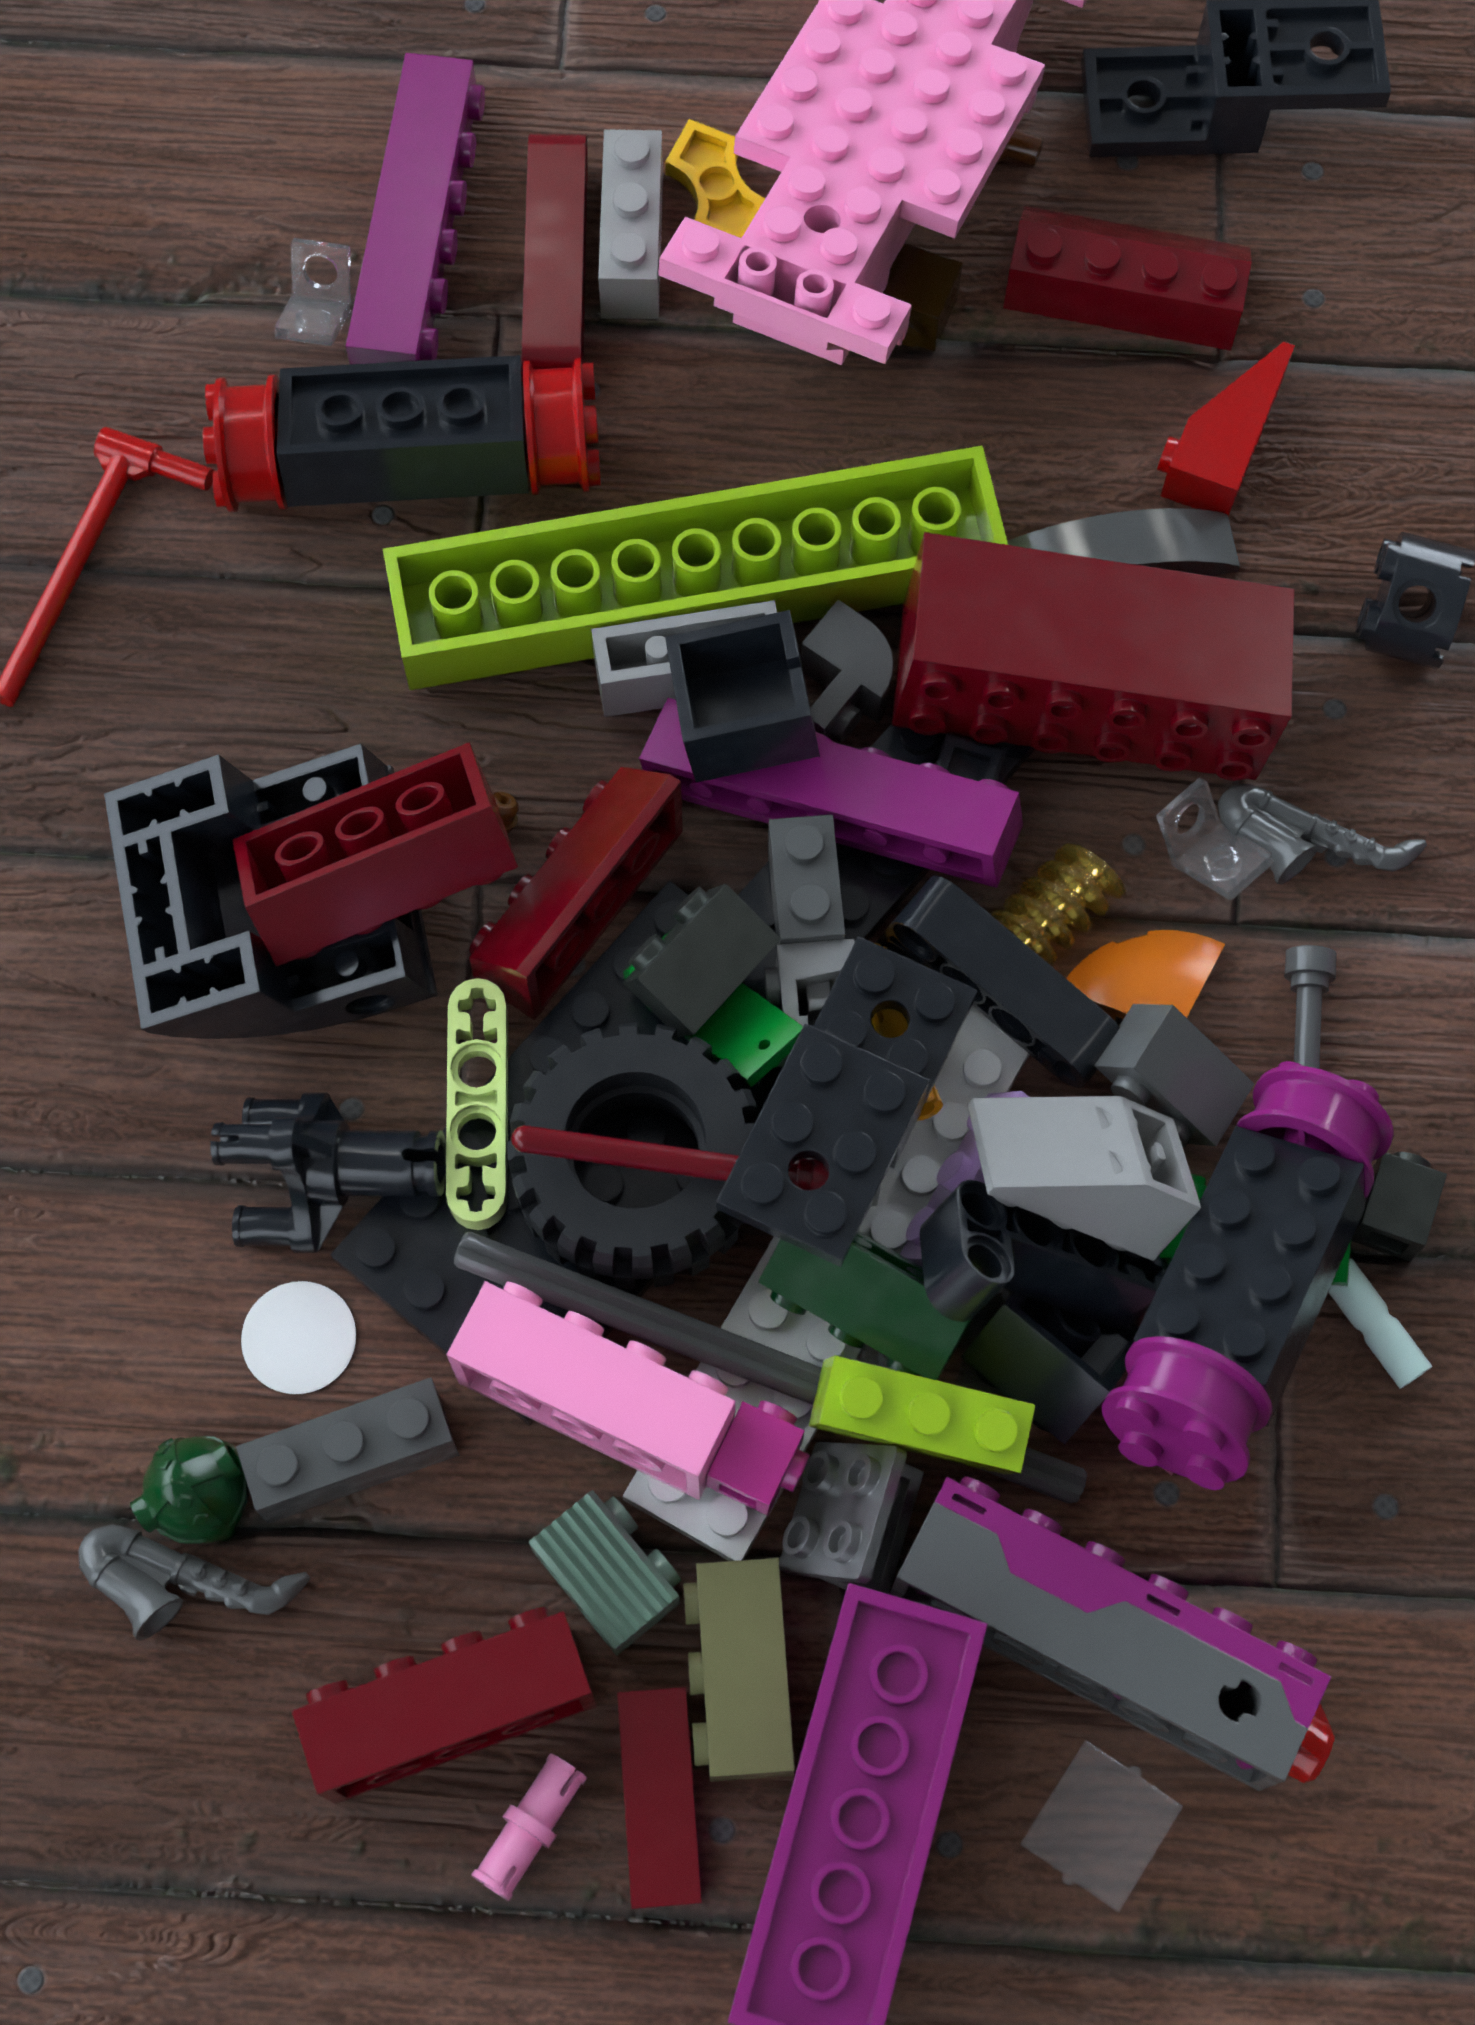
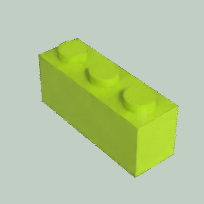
(922, 1415)

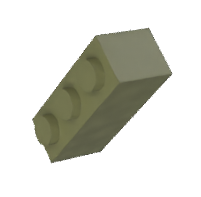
(740, 1670)

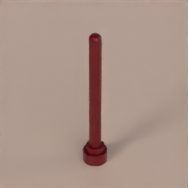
(806, 1174)

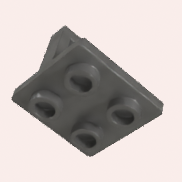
(851, 1515)

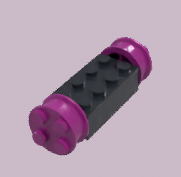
(1249, 1275)

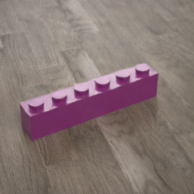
(415, 212)
(875, 802)

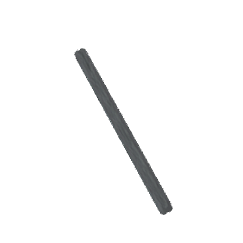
(702, 1341)

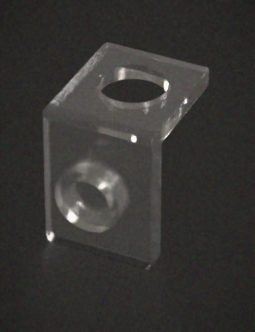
(314, 309)
(1208, 848)

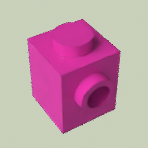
(759, 1456)

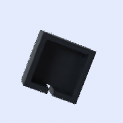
(742, 696)

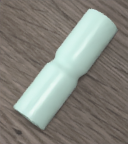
(1380, 1330)

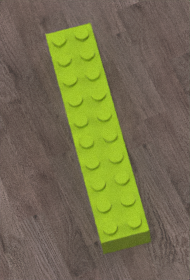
(540, 587)

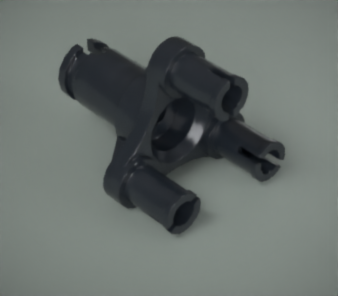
(321, 1166)

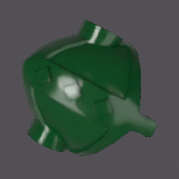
(193, 1491)

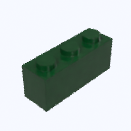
(868, 1301)

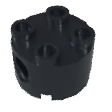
(1416, 634)

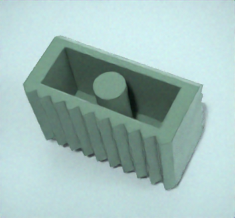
(607, 1571)

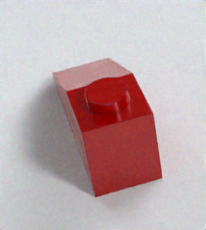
(1221, 437)

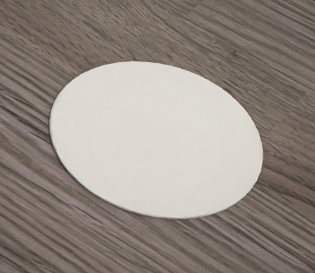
(298, 1337)

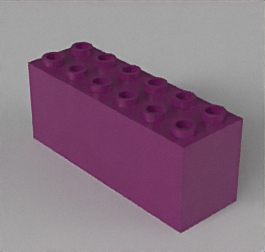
(859, 1815)

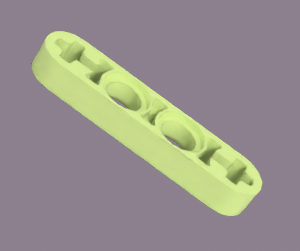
(483, 1102)

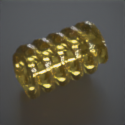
(1059, 900)

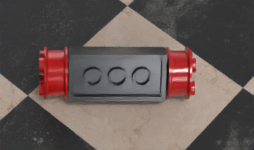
(401, 432)

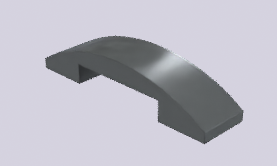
(1157, 538)

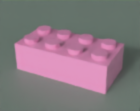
(592, 1387)

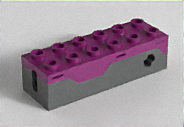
(1120, 1637)

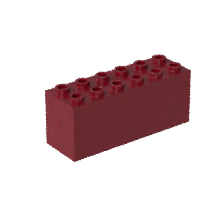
(1094, 657)

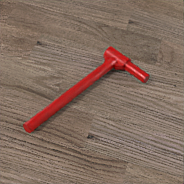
(122, 459)

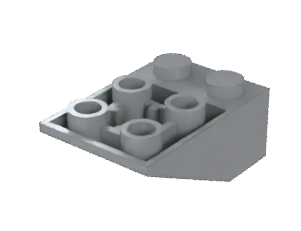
(1088, 1166)

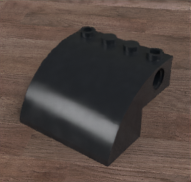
(186, 921)

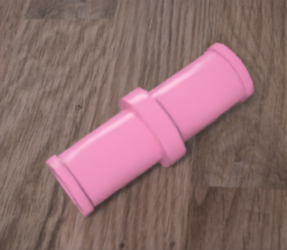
(529, 1826)

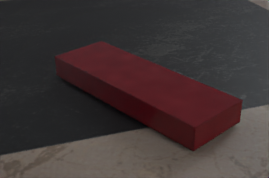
(659, 1798)

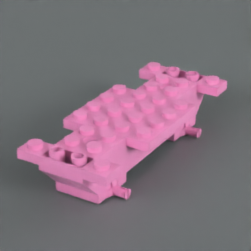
(875, 129)

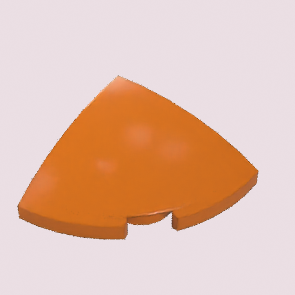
(1148, 969)

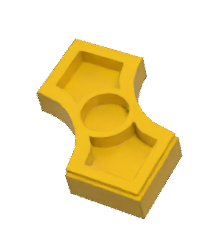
(708, 169)

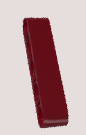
(555, 250)

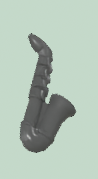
(1298, 835)
(138, 1569)

